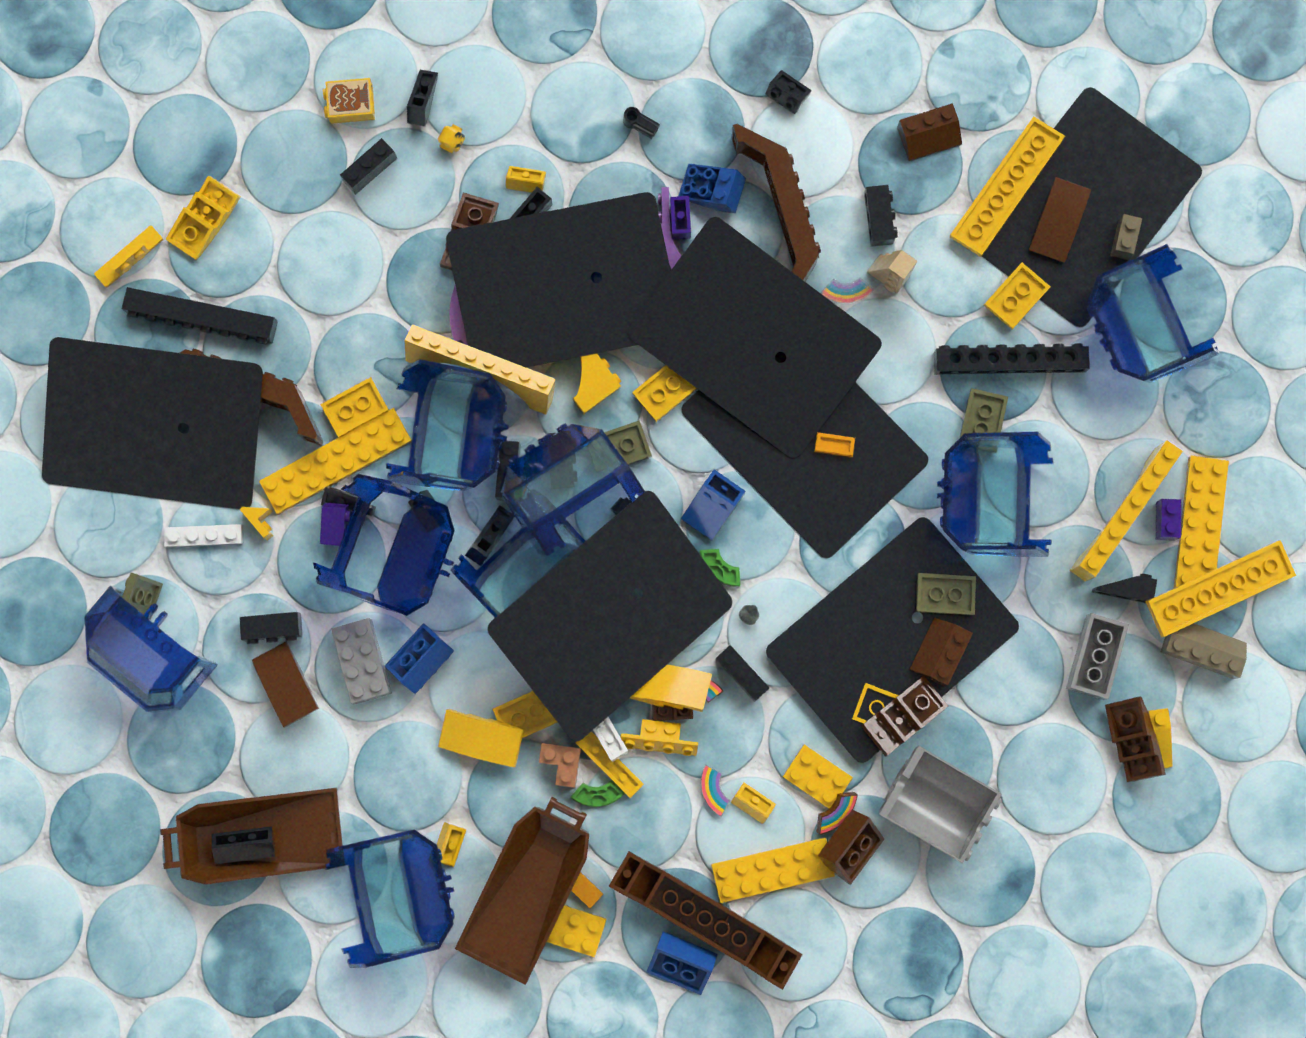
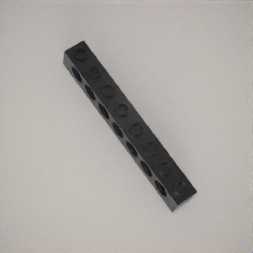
(1078, 352)

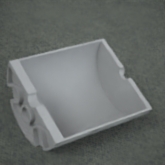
(940, 804)

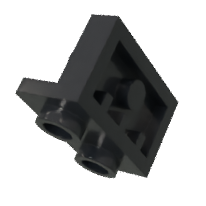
(787, 91)

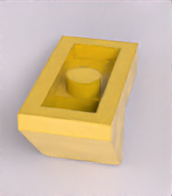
(255, 516)

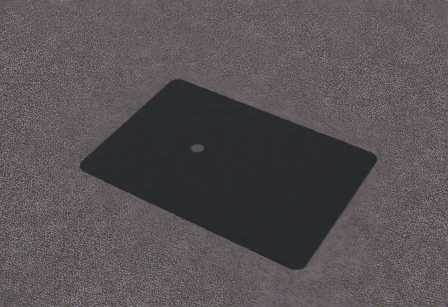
(1127, 173)
(530, 283)
(726, 319)
(119, 414)
(819, 493)
(869, 636)
(587, 638)

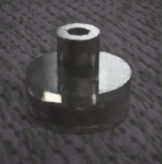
(749, 614)

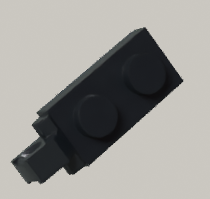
(337, 496)

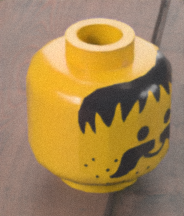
(451, 138)

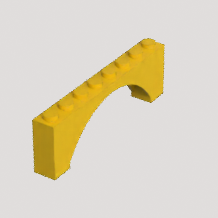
(595, 382)
(529, 385)
(1150, 478)

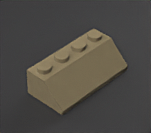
(1207, 650)

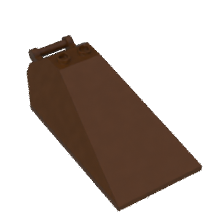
(301, 825)
(526, 891)

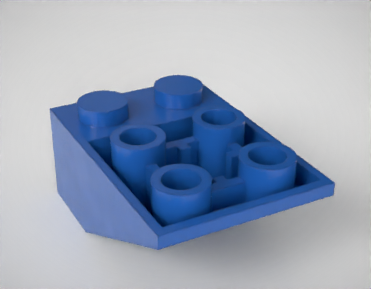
(713, 187)
(713, 504)

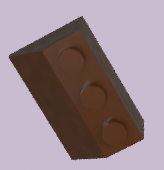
(930, 132)
(941, 651)
(851, 846)

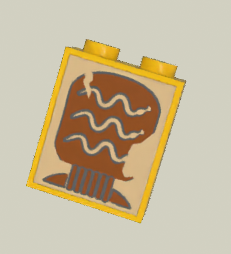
(349, 100)

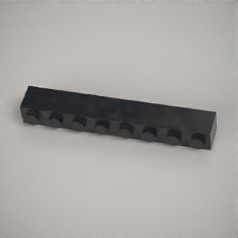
(199, 315)

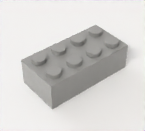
(1097, 656)
(361, 661)

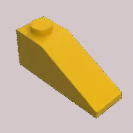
(1162, 727)

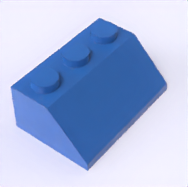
(419, 658)
(682, 963)

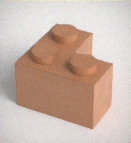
(567, 760)

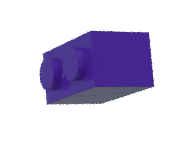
(680, 217)
(1168, 519)
(333, 523)

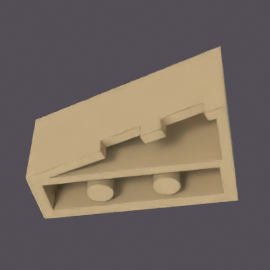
(893, 269)

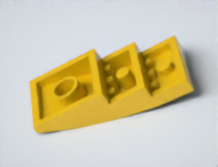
(203, 217)
(676, 688)
(481, 738)

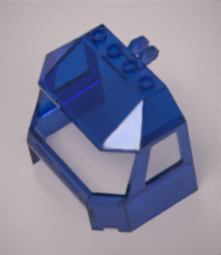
(413, 558)

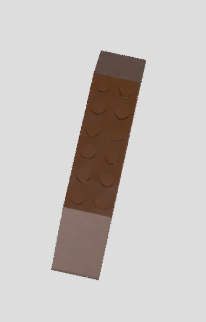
(785, 194)
(286, 396)
(706, 919)

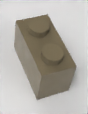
(1126, 237)

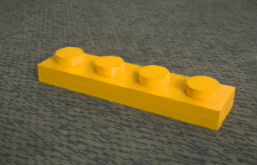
(615, 770)

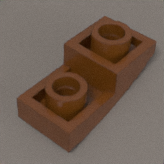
(670, 713)

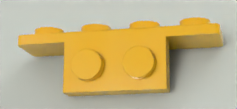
(128, 256)
(660, 737)

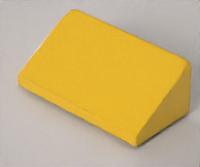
(524, 179)
(753, 803)
(450, 843)

